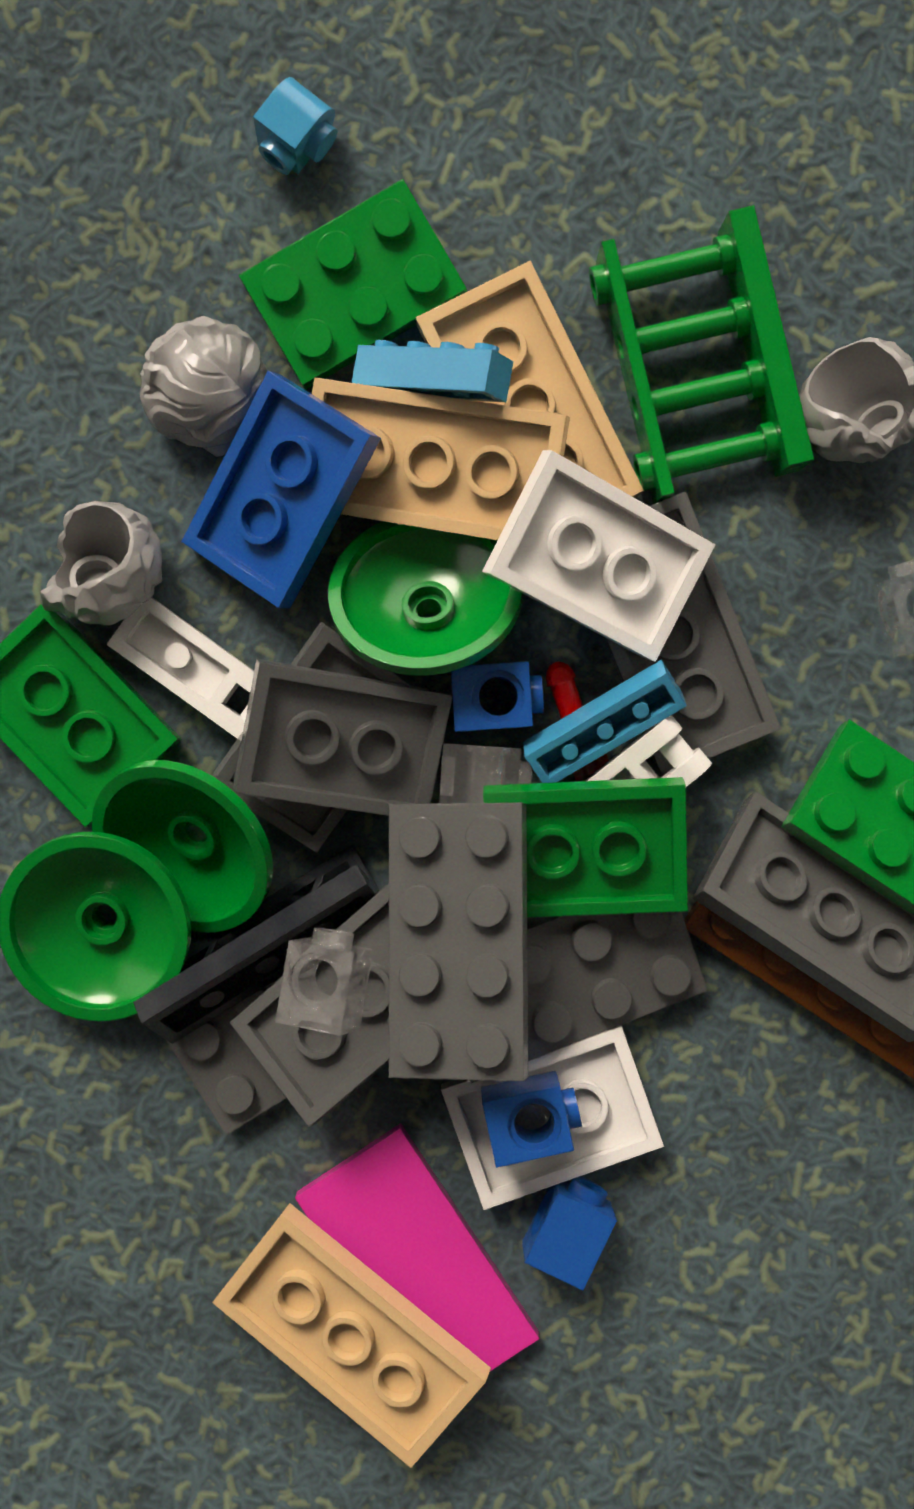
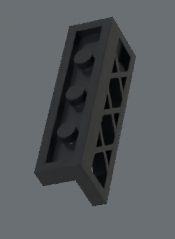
(256, 950)

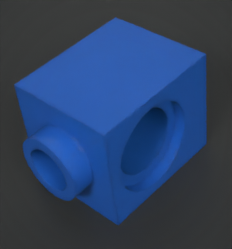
(466, 705)
(518, 1144)
(569, 1231)

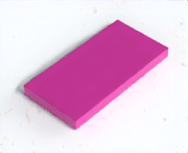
(409, 1232)

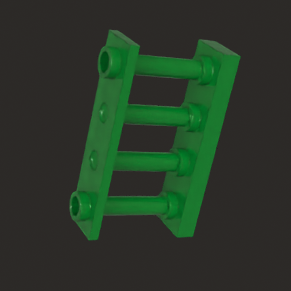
(749, 315)

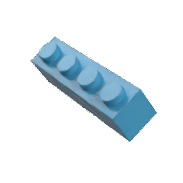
(441, 371)
(604, 723)

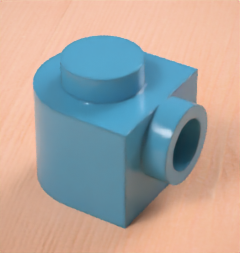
(294, 127)

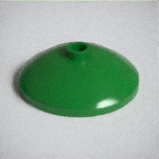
(405, 572)
(197, 832)
(66, 947)

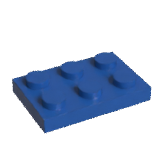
(280, 489)

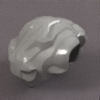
(201, 382)
(860, 401)
(107, 564)

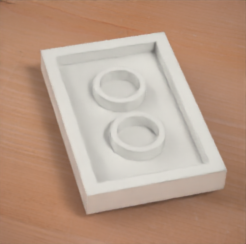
(598, 556)
(610, 1105)

